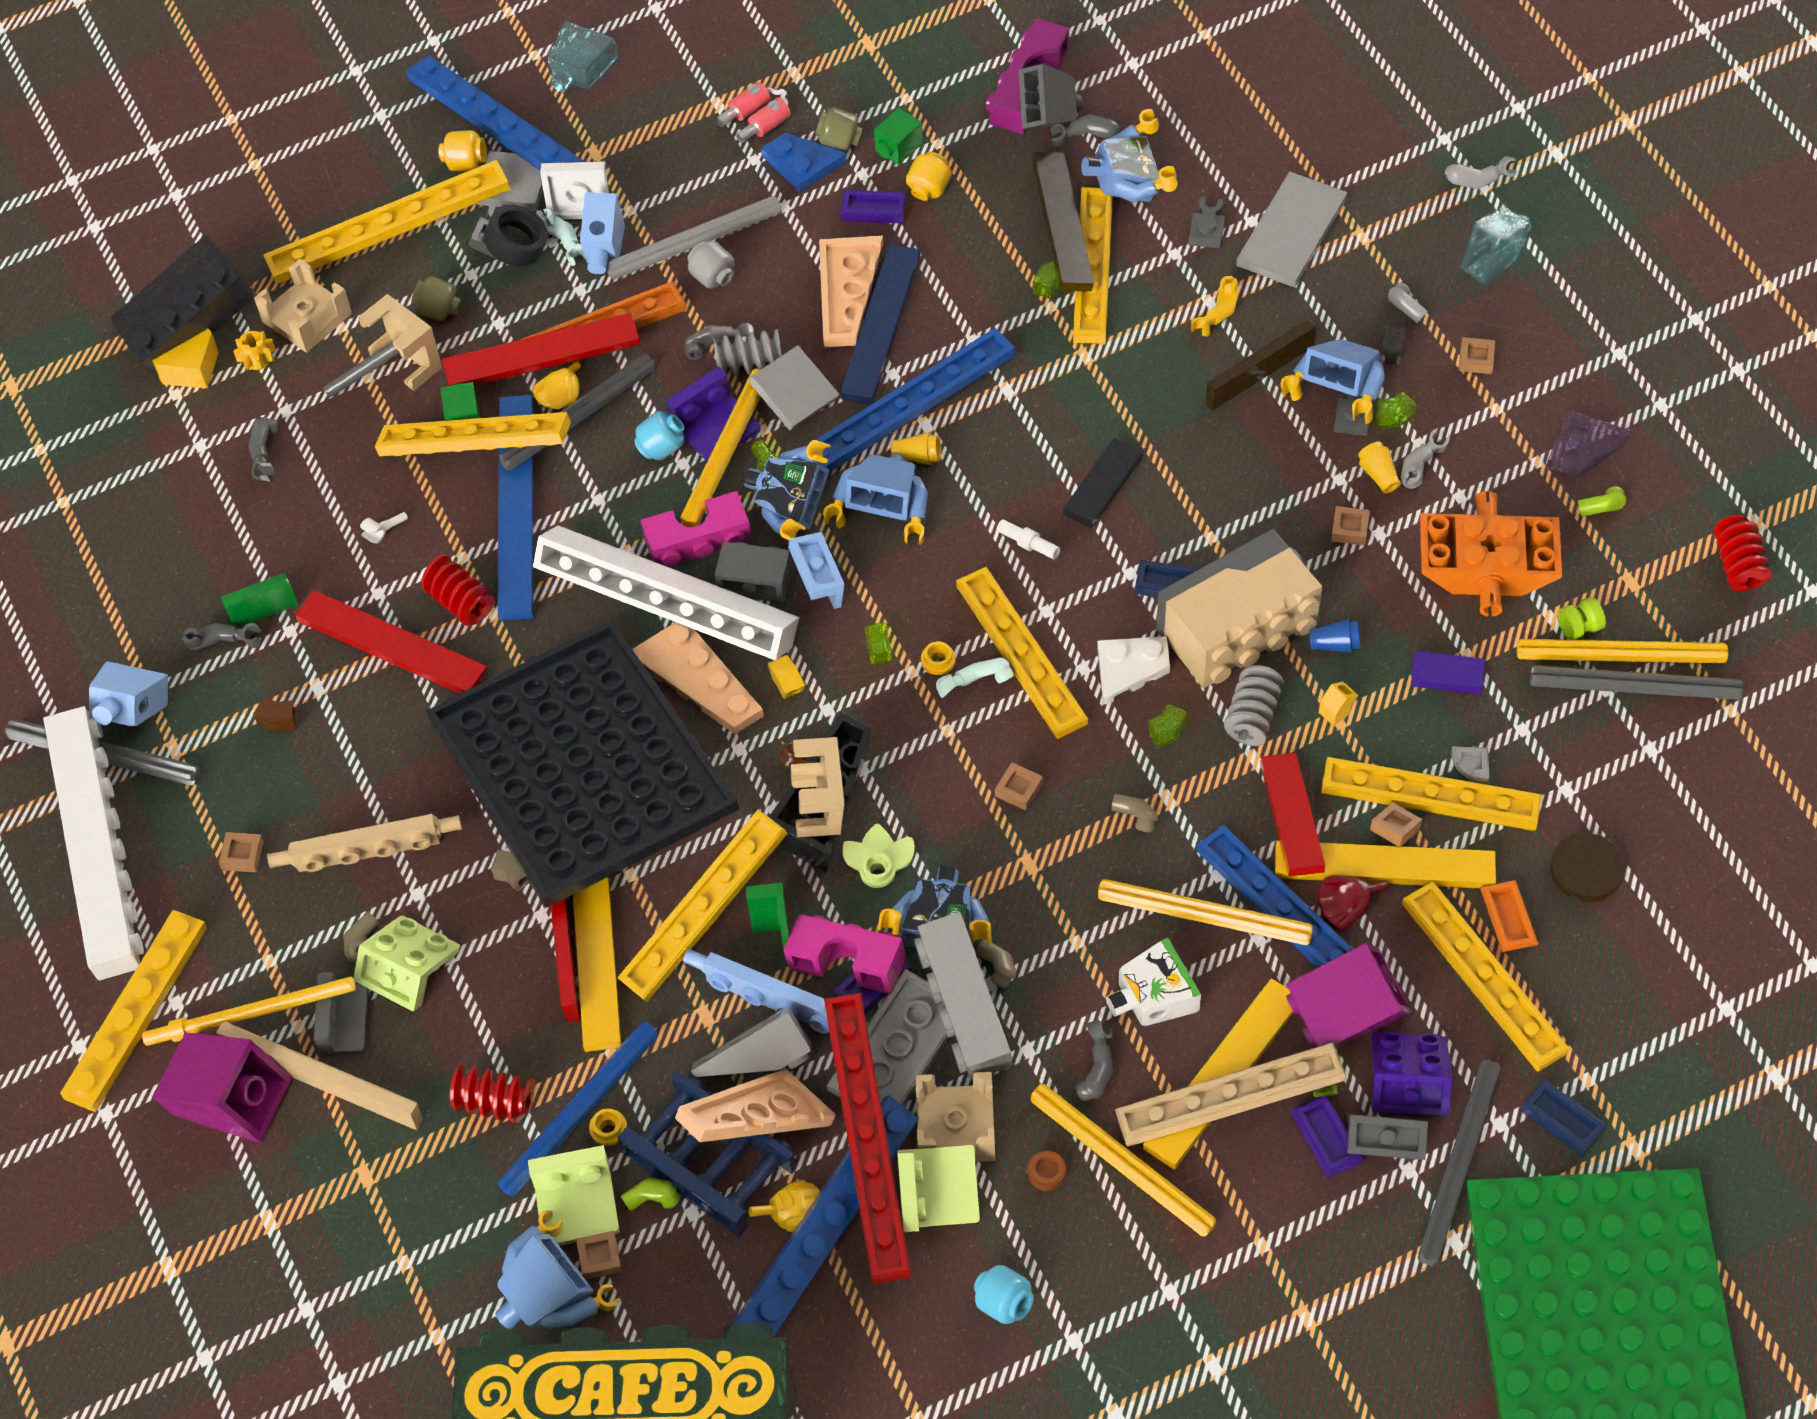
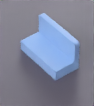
(817, 568)

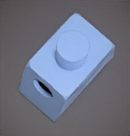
(601, 230)
(126, 694)

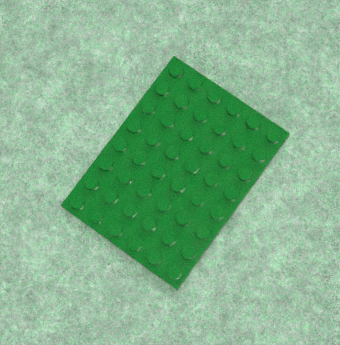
(1603, 1297)

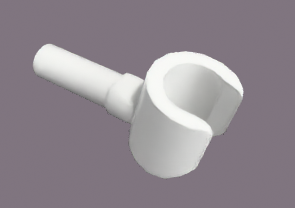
(375, 531)

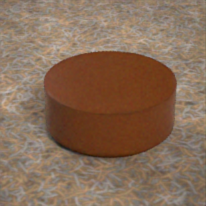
(1046, 1170)

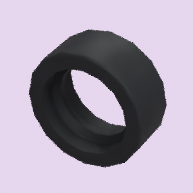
(506, 250)

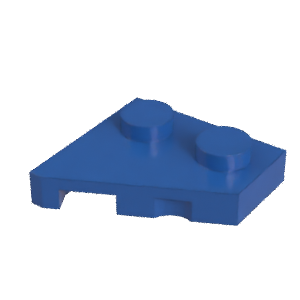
(802, 160)

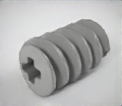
(748, 352)
(1253, 705)

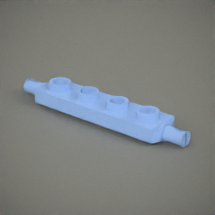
(760, 988)

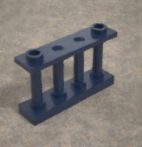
(700, 1189)

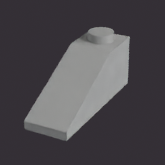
(763, 1047)

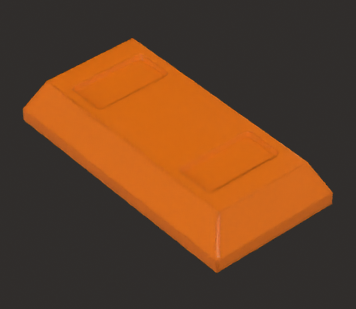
(1509, 916)

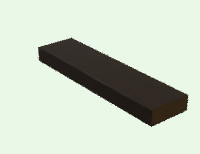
(1260, 364)

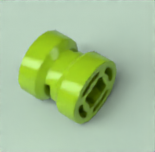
(1581, 618)

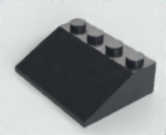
(187, 298)

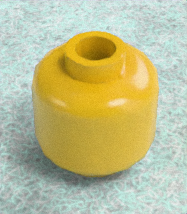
(463, 150)
(928, 176)

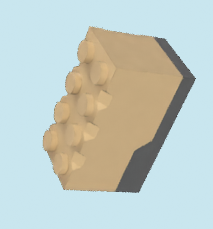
(1238, 608)

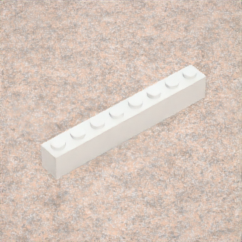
(666, 592)
(92, 843)

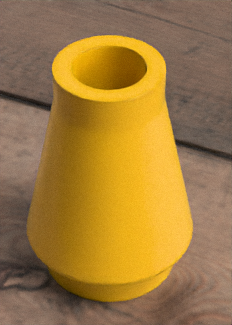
(919, 448)
(1379, 465)

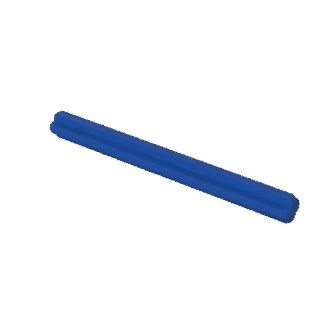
(579, 1106)

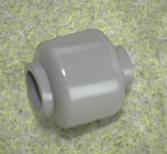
(711, 264)

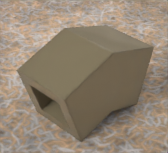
(507, 869)

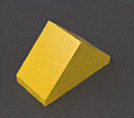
(189, 363)

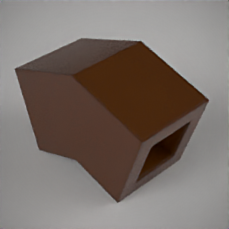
(276, 715)

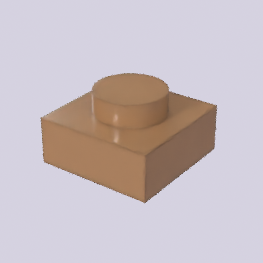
(1476, 355)
(1350, 525)
(1018, 786)
(1396, 824)
(241, 852)
(599, 1255)

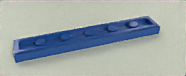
(1269, 893)

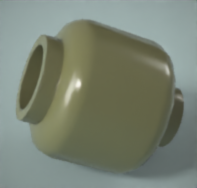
(838, 129)
(435, 299)

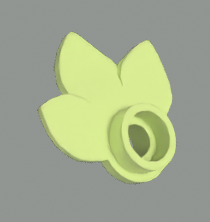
(878, 852)

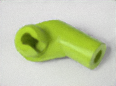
(1612, 500)
(654, 1190)

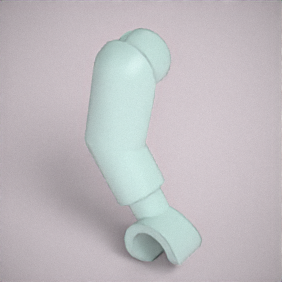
(563, 230)
(973, 672)

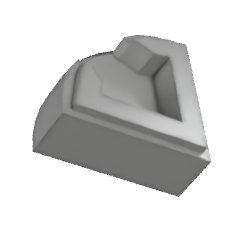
(1472, 763)

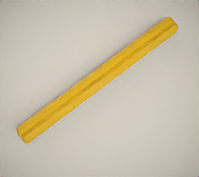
(721, 455)
(1622, 651)
(1205, 912)
(1123, 1160)

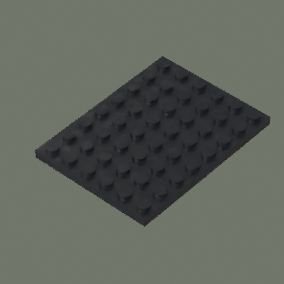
(581, 763)

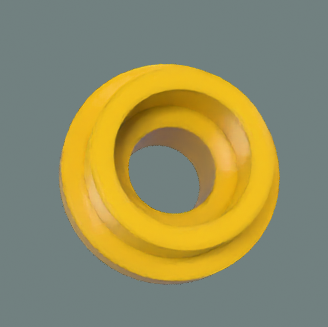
(934, 651)
(603, 1118)

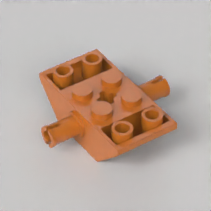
(1490, 552)

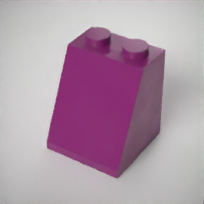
(1347, 998)
(223, 1085)

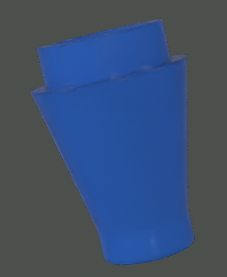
(1339, 636)

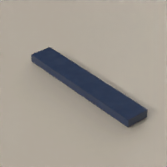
(880, 324)

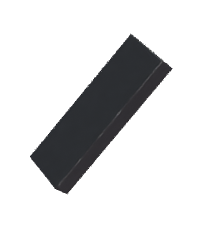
(1102, 483)

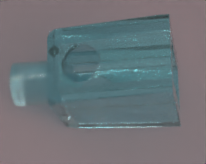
(580, 57)
(1495, 244)

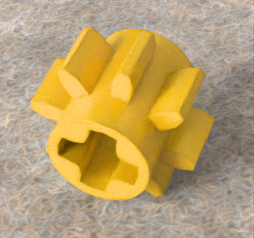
(254, 350)

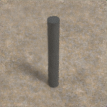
(361, 370)

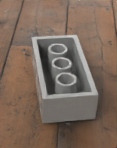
(965, 996)

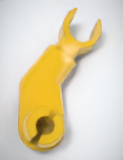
(1224, 307)

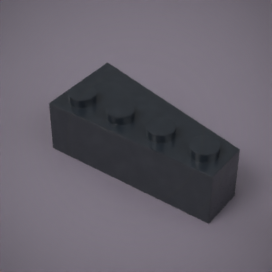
(853, 747)

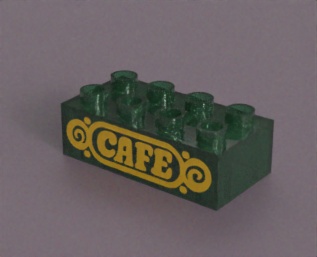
(647, 1379)

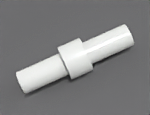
(1028, 539)

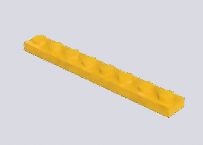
(389, 220)

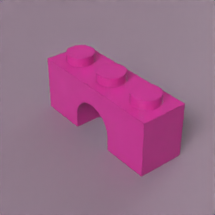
(675, 543)
(819, 942)

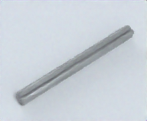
(688, 239)

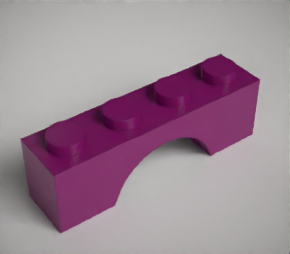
(1040, 44)

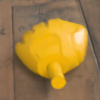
(558, 388)
(789, 1204)

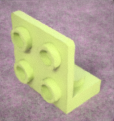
(400, 959)
(938, 1186)
(577, 1191)

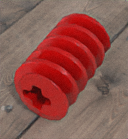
(1742, 553)
(457, 590)
(491, 1096)

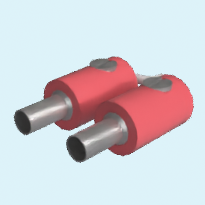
(750, 101)

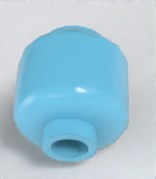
(659, 435)
(1003, 1294)

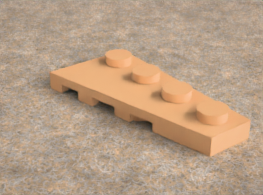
(846, 284)
(698, 674)
(755, 1108)

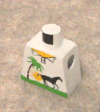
(1155, 987)

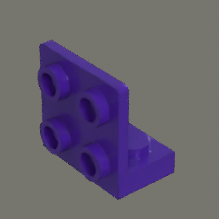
(705, 410)
(1411, 1074)

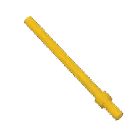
(176, 1028)

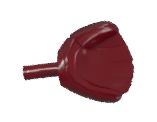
(1346, 899)

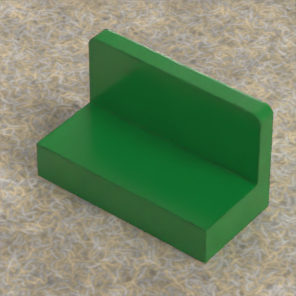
(259, 600)
(768, 909)

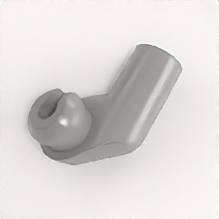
(1401, 298)

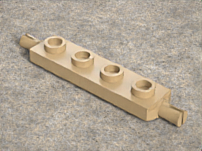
(365, 843)

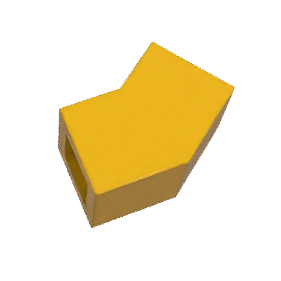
(786, 677)
(1337, 702)

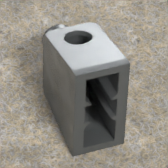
(1047, 97)

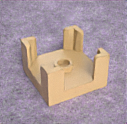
(305, 310)
(409, 336)
(826, 778)
(956, 1115)

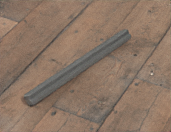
(587, 405)
(1636, 682)
(116, 755)
(1458, 1163)

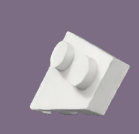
(1131, 664)

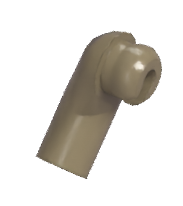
(1139, 808)
(358, 934)
(1002, 963)

